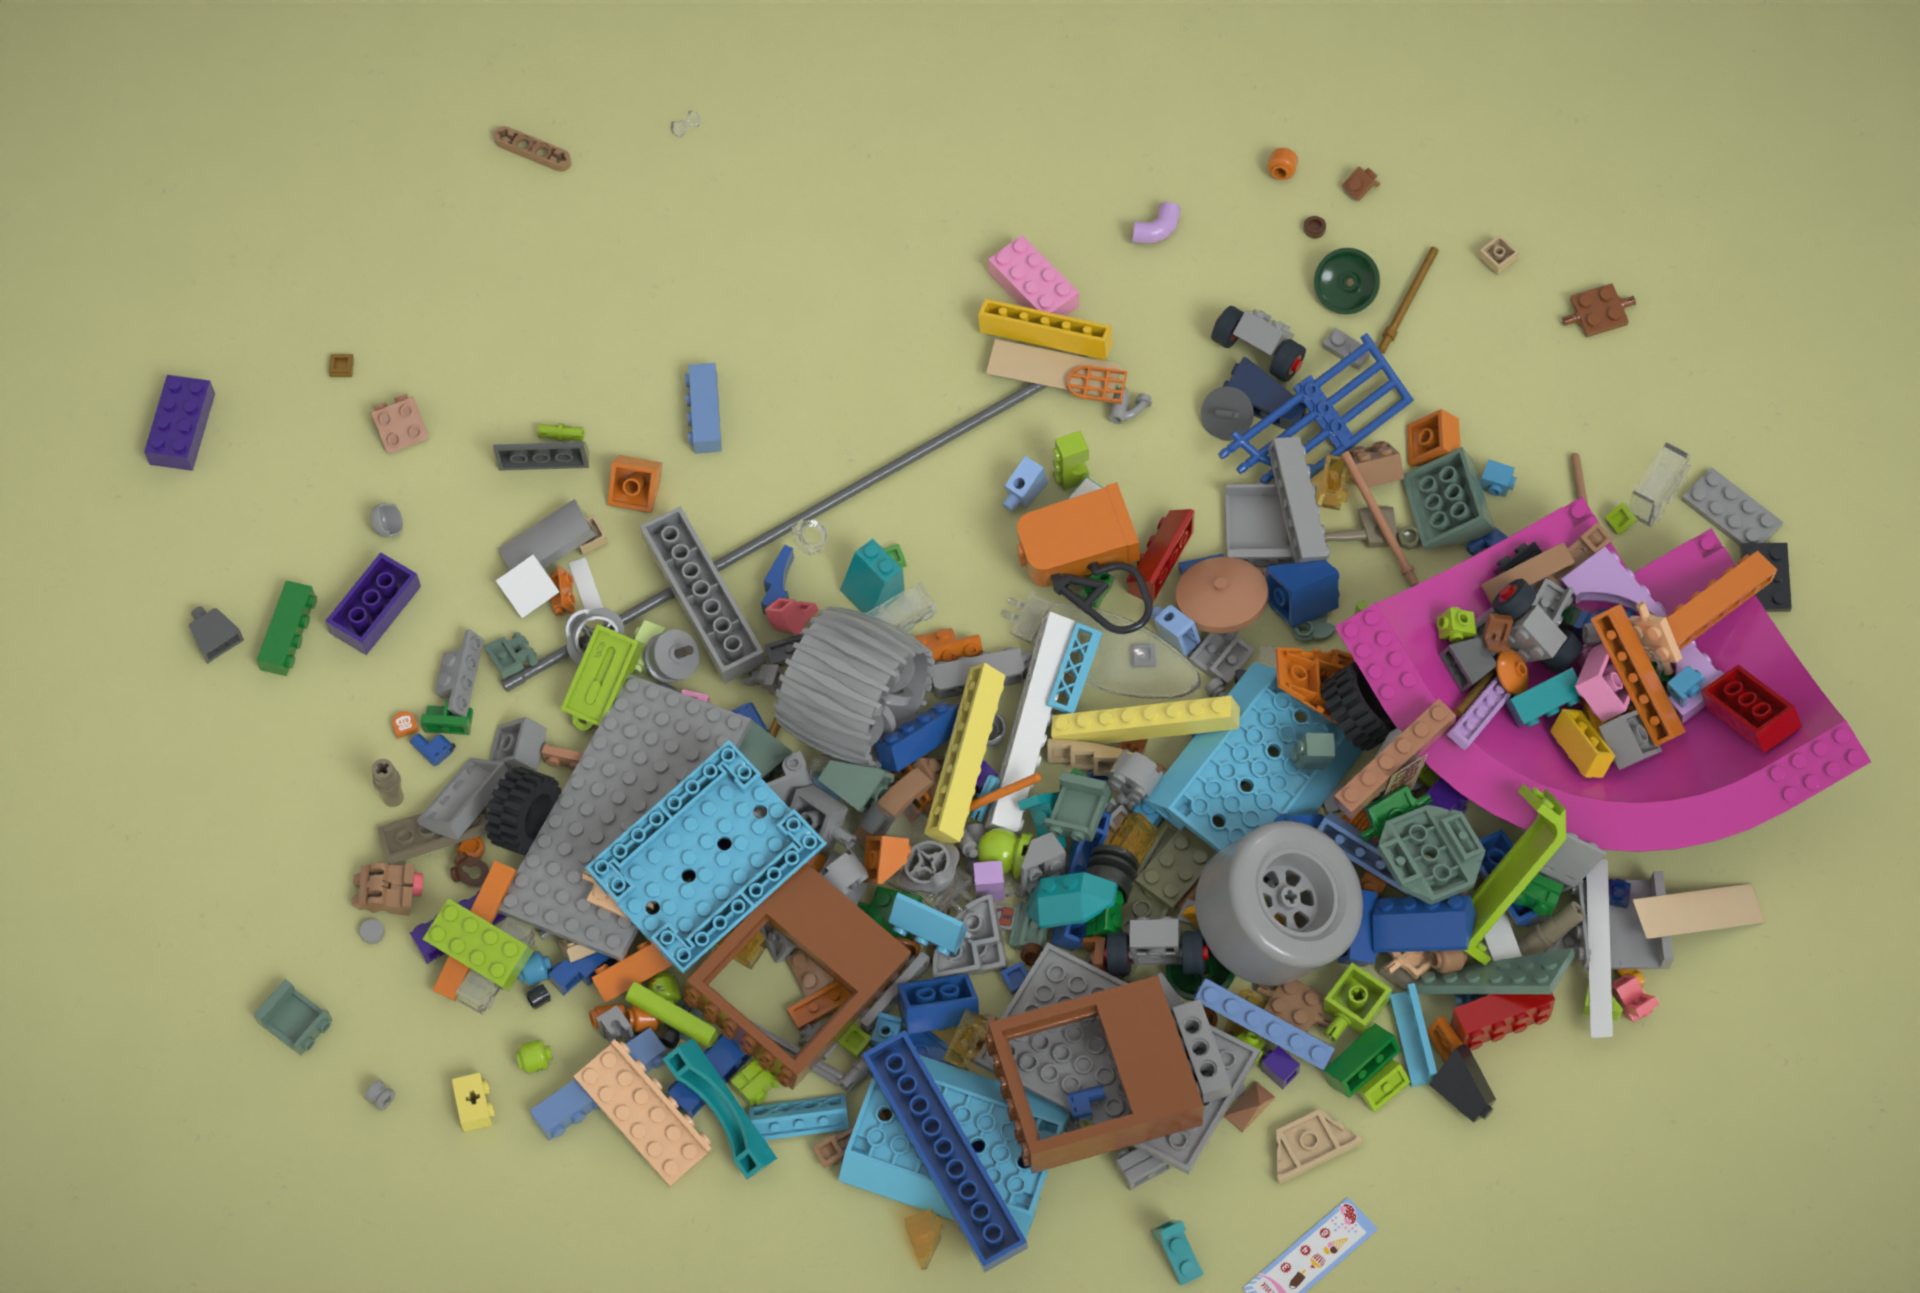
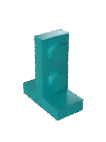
(1041, 808)
(1178, 1250)

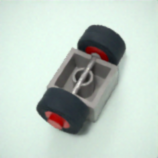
(1266, 335)
(1532, 631)
(1155, 944)

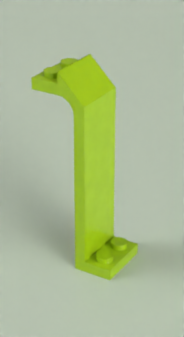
(1518, 866)

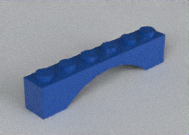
(1070, 936)

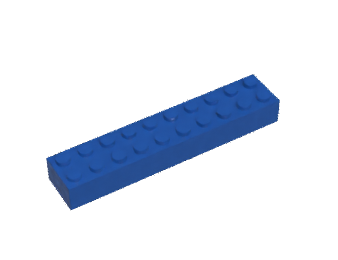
(945, 1151)

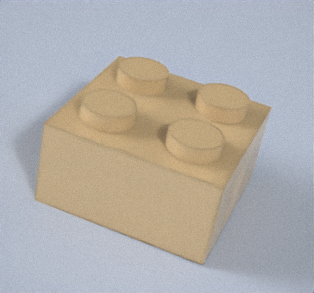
(1498, 254)
(595, 542)
(573, 951)

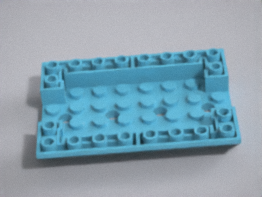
(1213, 764)
(684, 836)
(887, 1165)

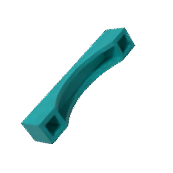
(746, 1143)

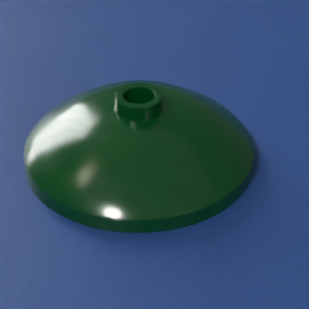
(1332, 279)
(1187, 985)

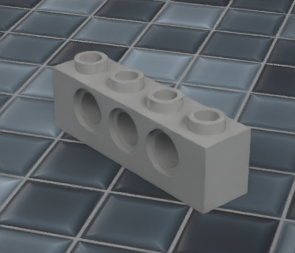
(1213, 1086)

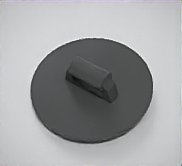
(1226, 411)

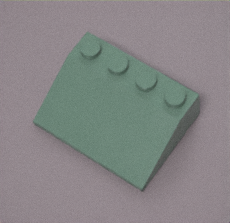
(1448, 501)

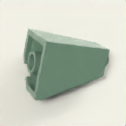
(856, 783)

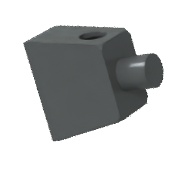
(214, 633)
(1468, 662)

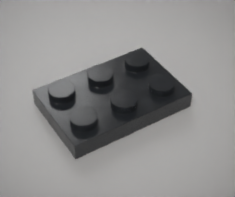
(1777, 594)

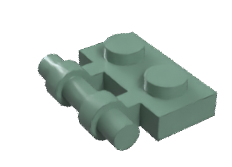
(504, 657)

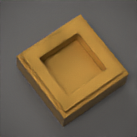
(341, 365)

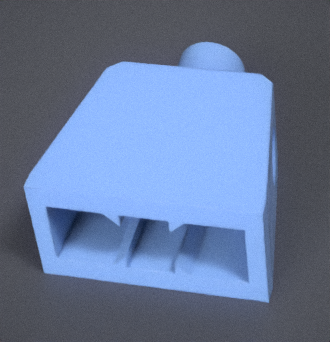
(1024, 484)
(1176, 629)

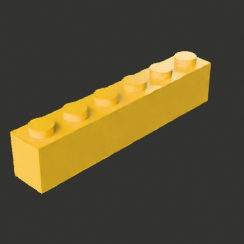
(1045, 329)

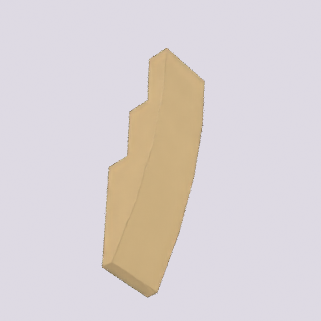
(1083, 755)

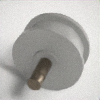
(671, 656)

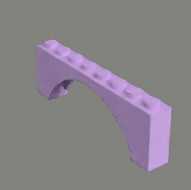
(1606, 580)

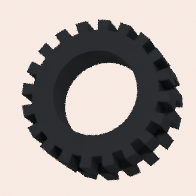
(1356, 708)
(520, 808)

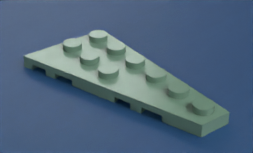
(1516, 975)

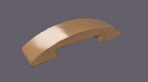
(1583, 549)
(1531, 570)
(899, 797)
(832, 1149)

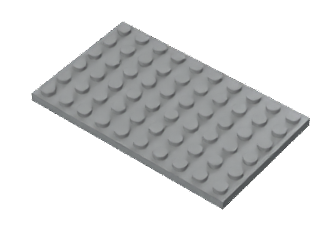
(1079, 1056)

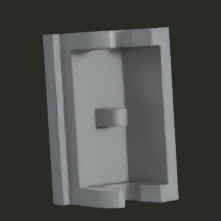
(615, 1025)

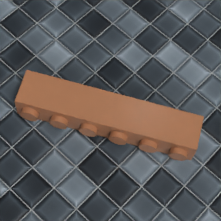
(1393, 758)

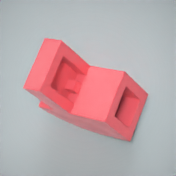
(789, 616)
(1632, 997)

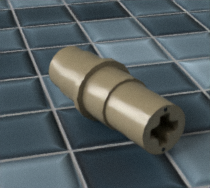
(387, 782)
(1551, 930)

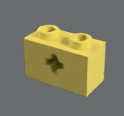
(470, 1088)

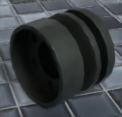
(1114, 865)

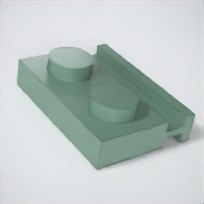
(1026, 930)

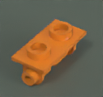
(564, 599)

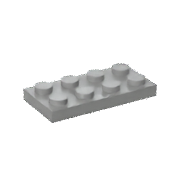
(1731, 509)

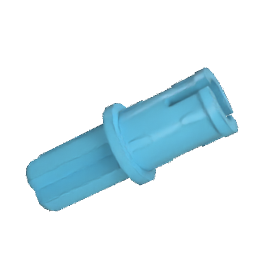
(990, 785)

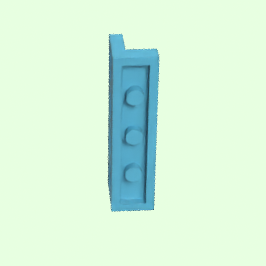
(1082, 672)
(1413, 1036)
(800, 1118)

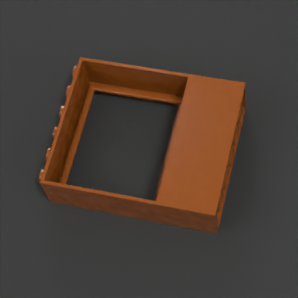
(834, 937)
(1147, 1060)

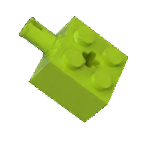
(1347, 1011)

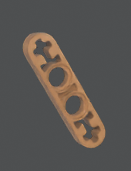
(533, 147)

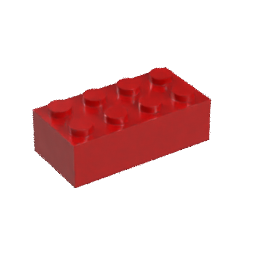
(1751, 708)
(1498, 1015)

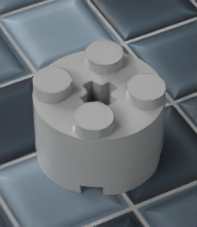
(1134, 776)
(845, 872)

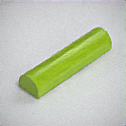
(671, 1015)

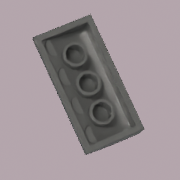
(542, 455)

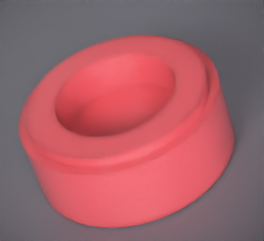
(417, 884)

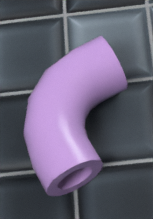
(1160, 228)

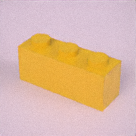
(1582, 743)

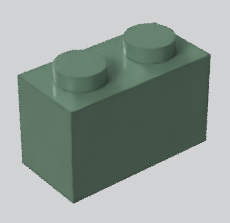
(1314, 751)

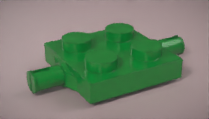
(1391, 806)
(882, 905)

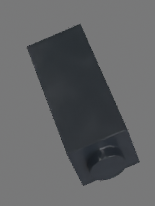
(1464, 1084)

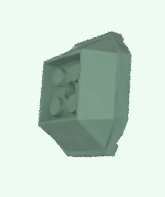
(1434, 833)

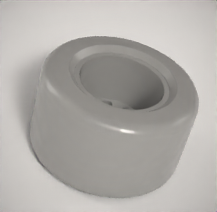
(1312, 882)

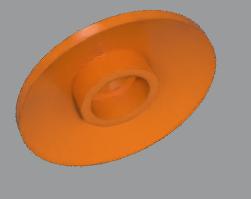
(1512, 672)

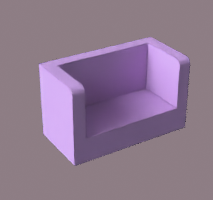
(989, 880)

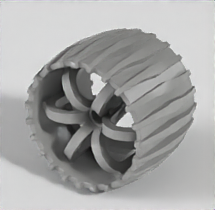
(852, 684)

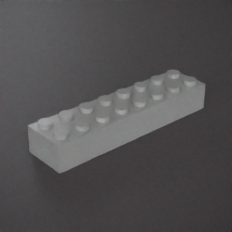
(702, 594)

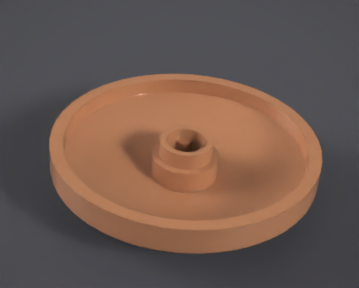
(1222, 594)

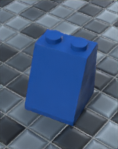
(1302, 590)

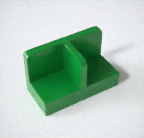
(441, 720)

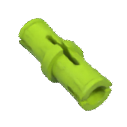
(561, 432)

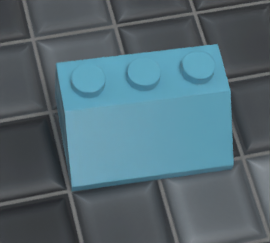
(927, 925)

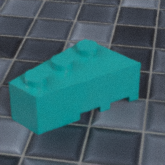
(1544, 699)

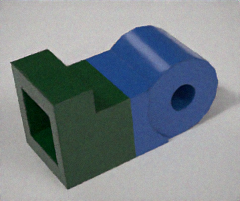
(1574, 619)

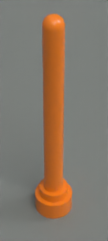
(1005, 791)

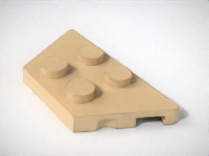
(1310, 1143)

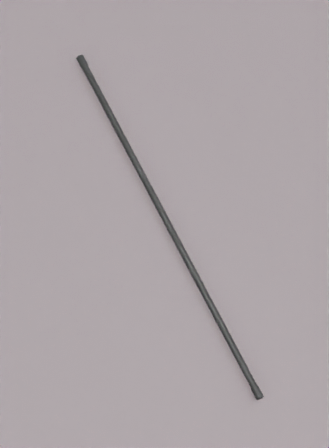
(520, 677)

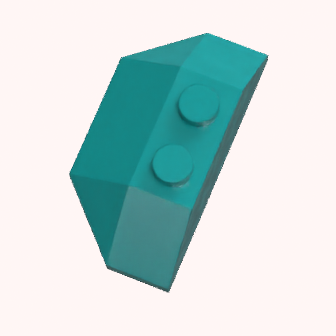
(1070, 899)

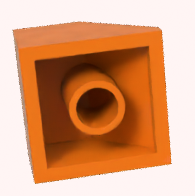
(1432, 437)
(634, 483)
(884, 857)

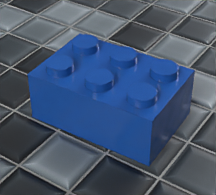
(936, 1002)

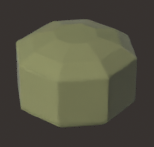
(1408, 537)

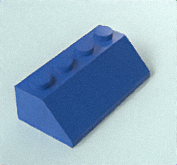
(1496, 848)
(1417, 926)

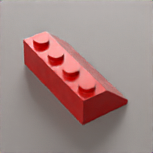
(1163, 551)

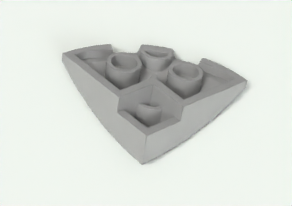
(982, 947)

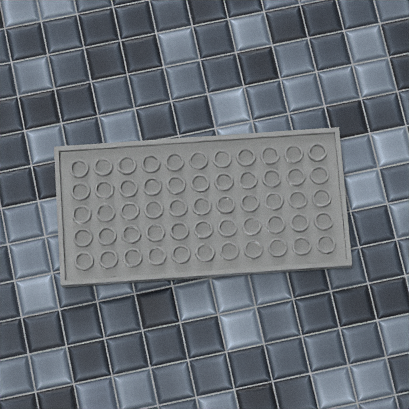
(624, 772)

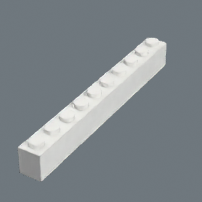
(1031, 720)

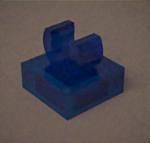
(1619, 893)

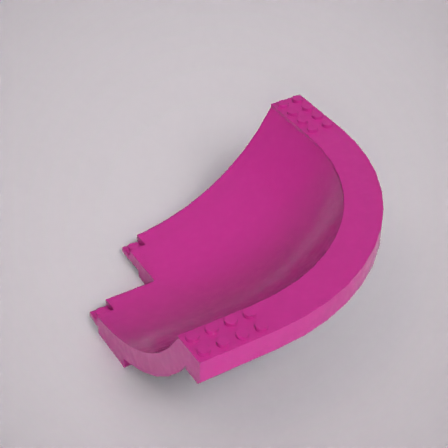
(1683, 797)

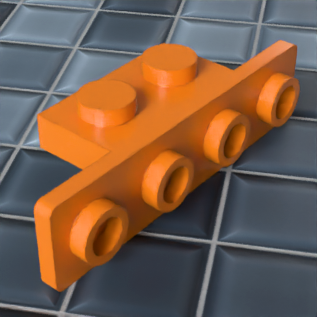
(948, 648)

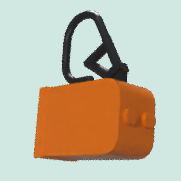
(1082, 539)

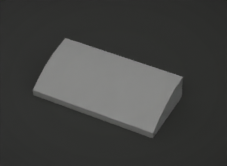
(550, 537)
(463, 798)

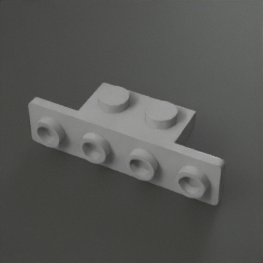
(459, 673)

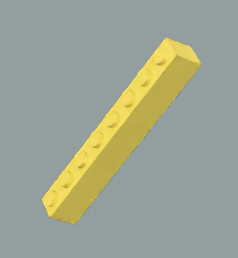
(1148, 721)
(965, 754)

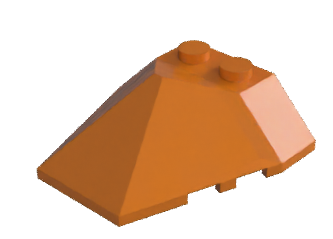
(1303, 672)

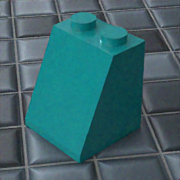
(872, 577)

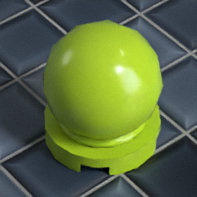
(1004, 846)

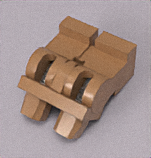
(375, 892)

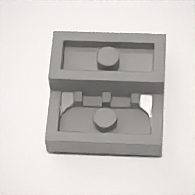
(1221, 656)

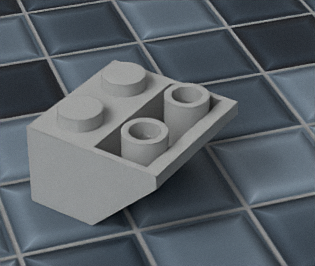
(1043, 859)

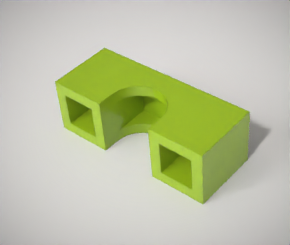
(1070, 459)

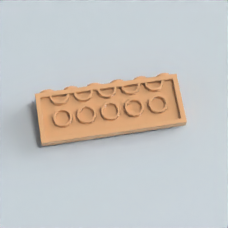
(643, 1112)

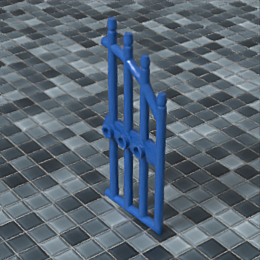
(1324, 413)

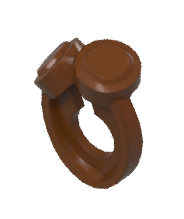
(464, 860)

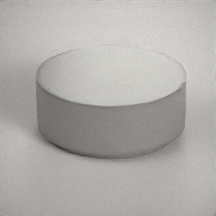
(372, 931)

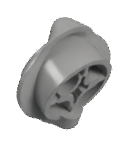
(577, 622)
(921, 877)

